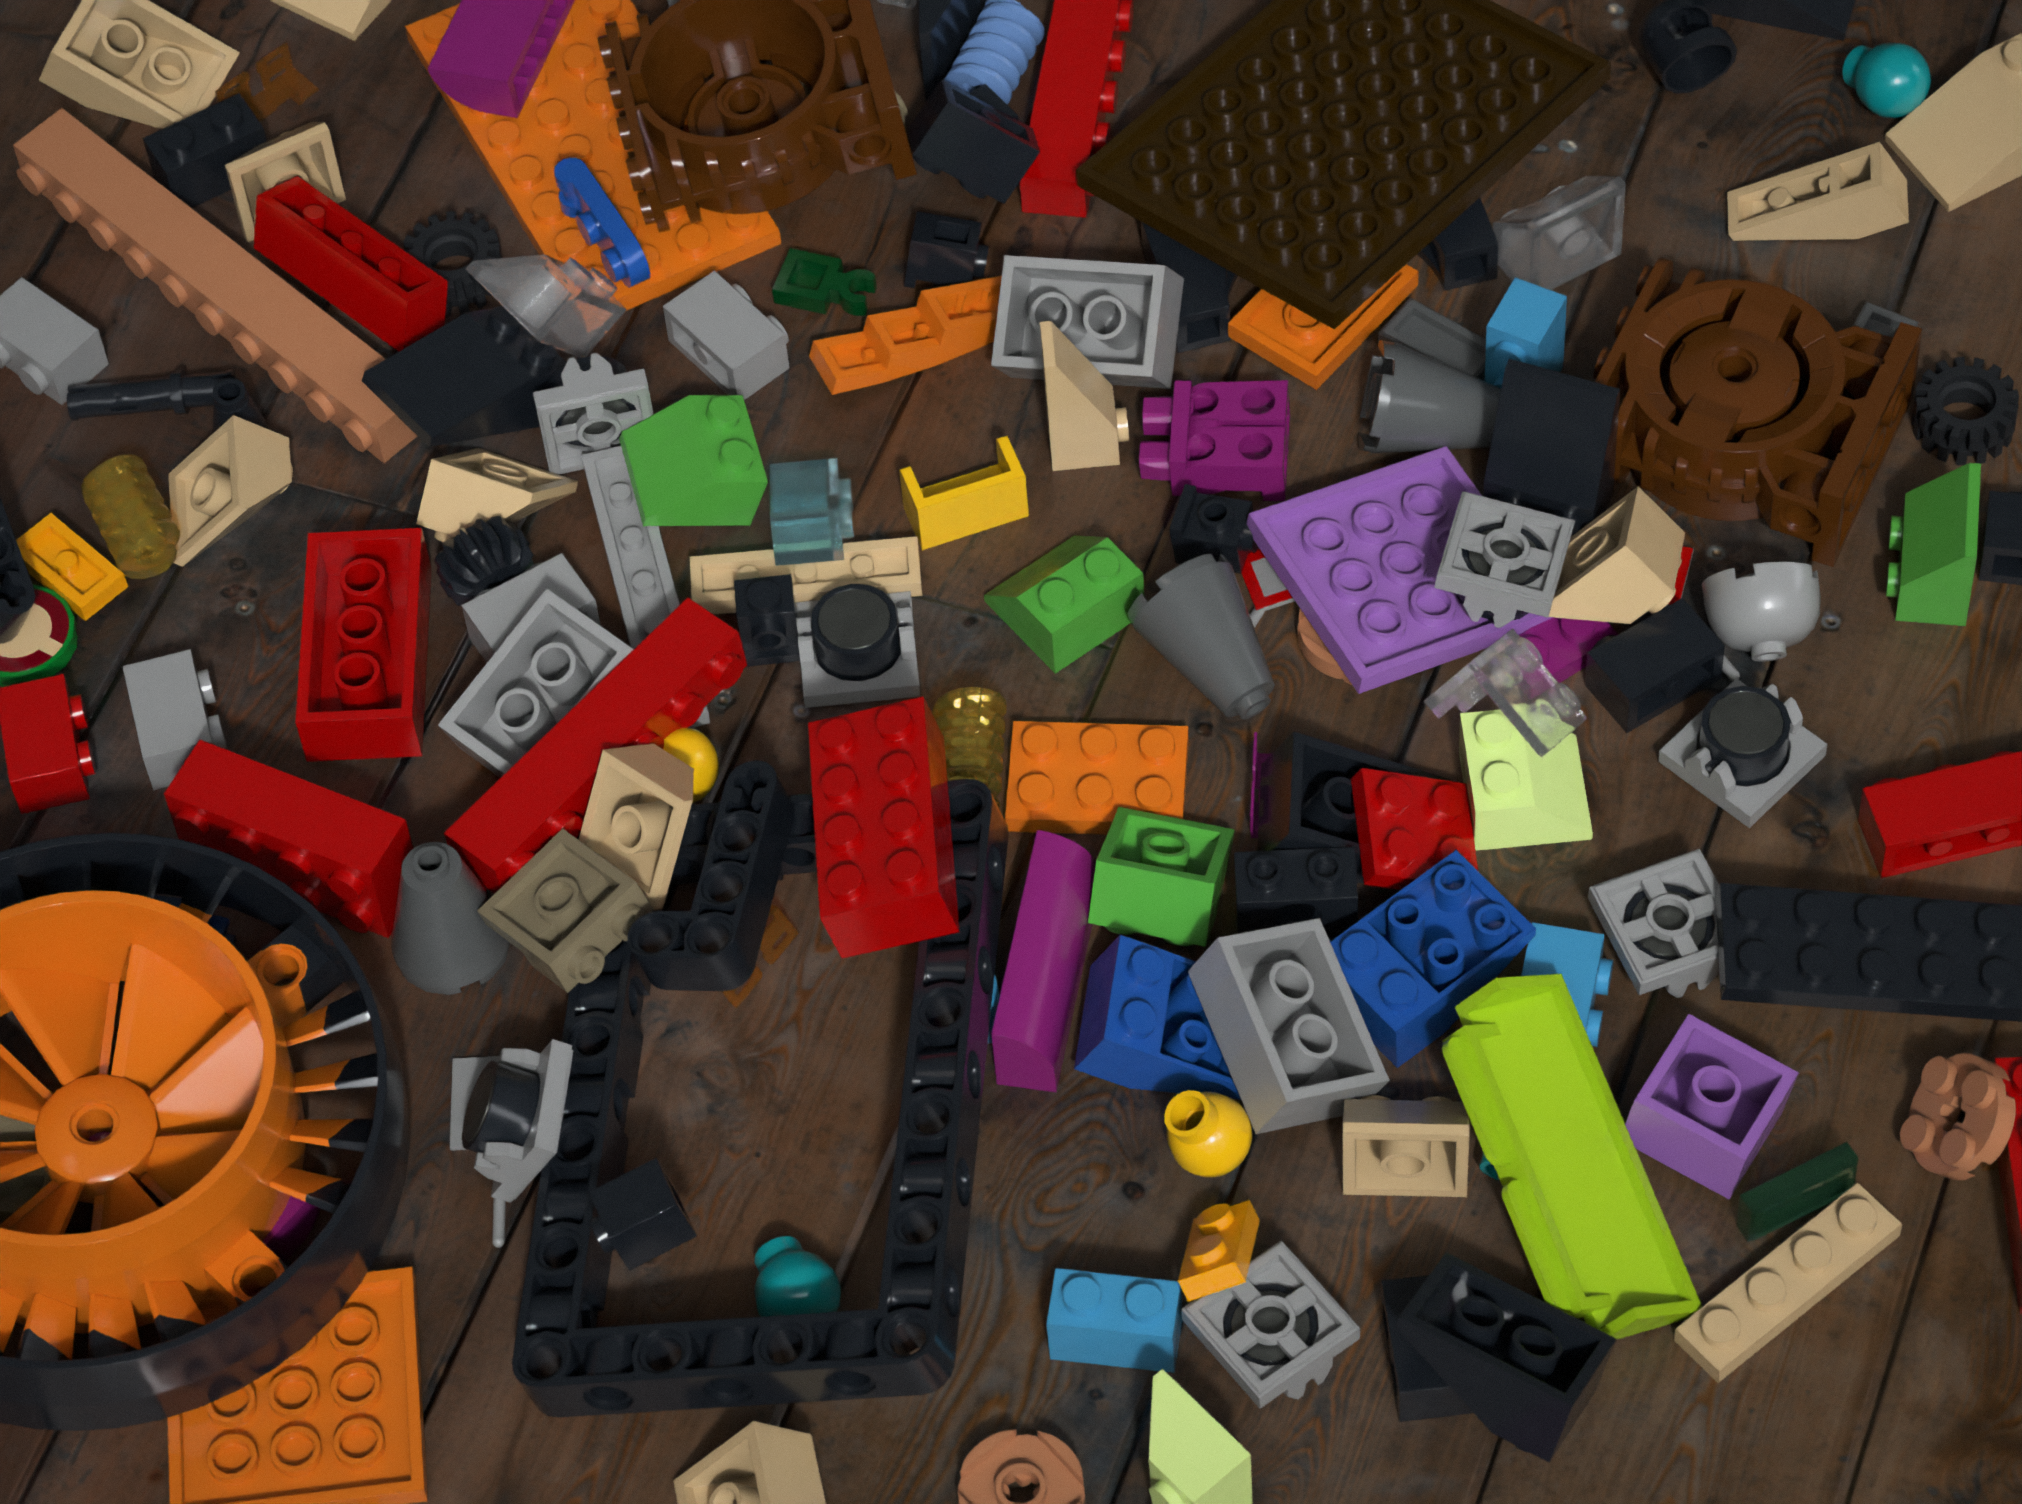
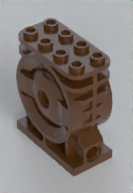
(751, 125)
(1736, 373)

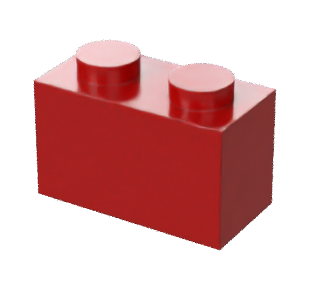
(44, 744)

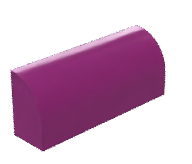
(497, 52)
(1044, 965)

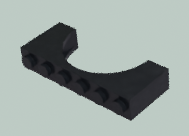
(1458, 256)

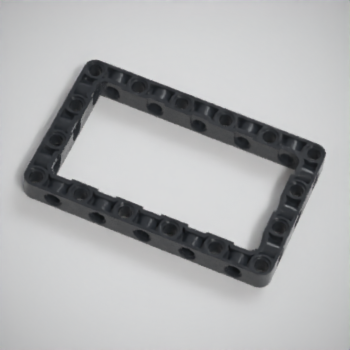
(931, 1191)

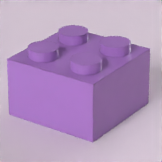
(1709, 1106)

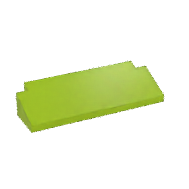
(1565, 1158)

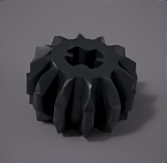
(482, 558)

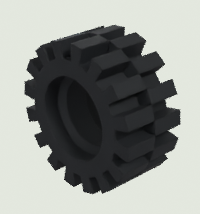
(455, 239)
(1970, 386)

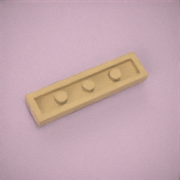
(883, 564)
(1787, 1282)

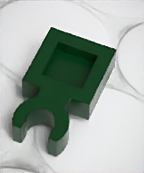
(817, 280)

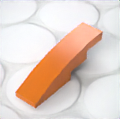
(911, 339)

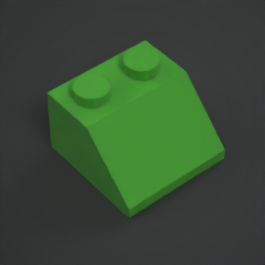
(696, 463)
(1936, 549)
(1069, 599)
(1160, 877)

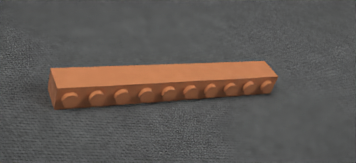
(211, 278)

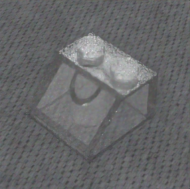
(1563, 232)
(553, 299)

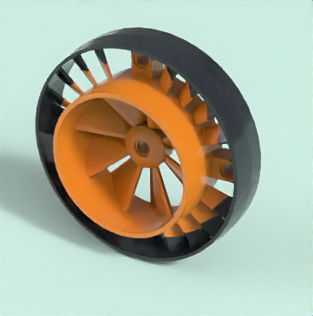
(194, 1113)

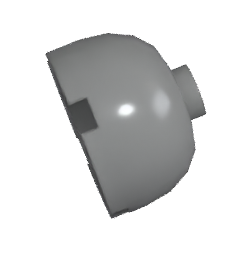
(1764, 608)

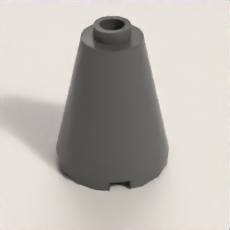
(1424, 404)
(1207, 634)
(436, 923)

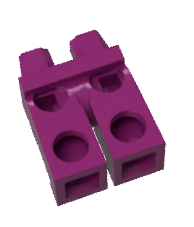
(1220, 437)

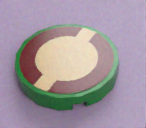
(43, 642)

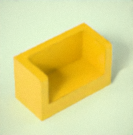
(967, 501)

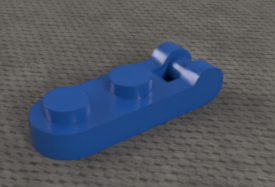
(600, 222)

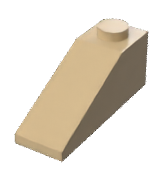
(1824, 200)
(1079, 407)

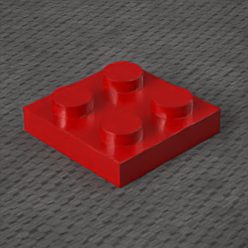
(1409, 825)

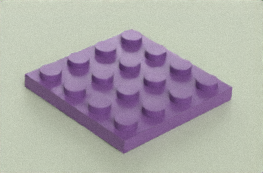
(1367, 568)

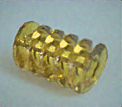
(131, 516)
(973, 735)

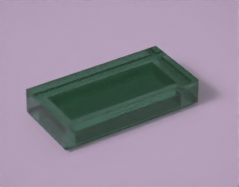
(1797, 1192)

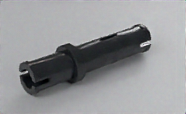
(127, 397)

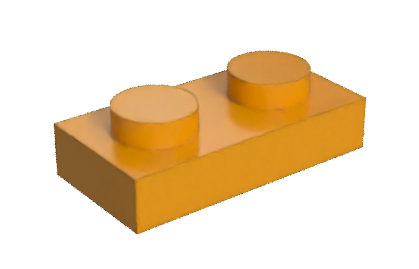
(70, 566)
(1218, 1249)

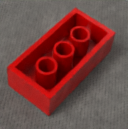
(364, 645)
(882, 828)
(309, 837)

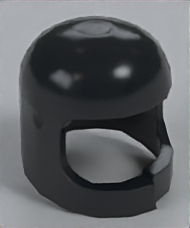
(1685, 45)

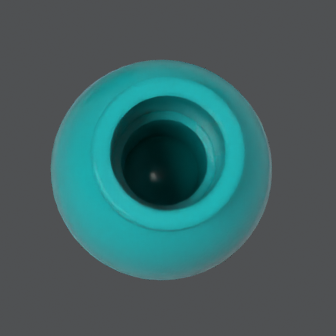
(1888, 78)
(793, 1280)

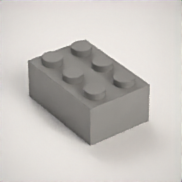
(1111, 311)
(531, 683)
(1287, 1024)

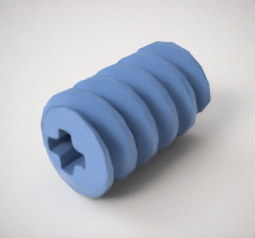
(997, 49)

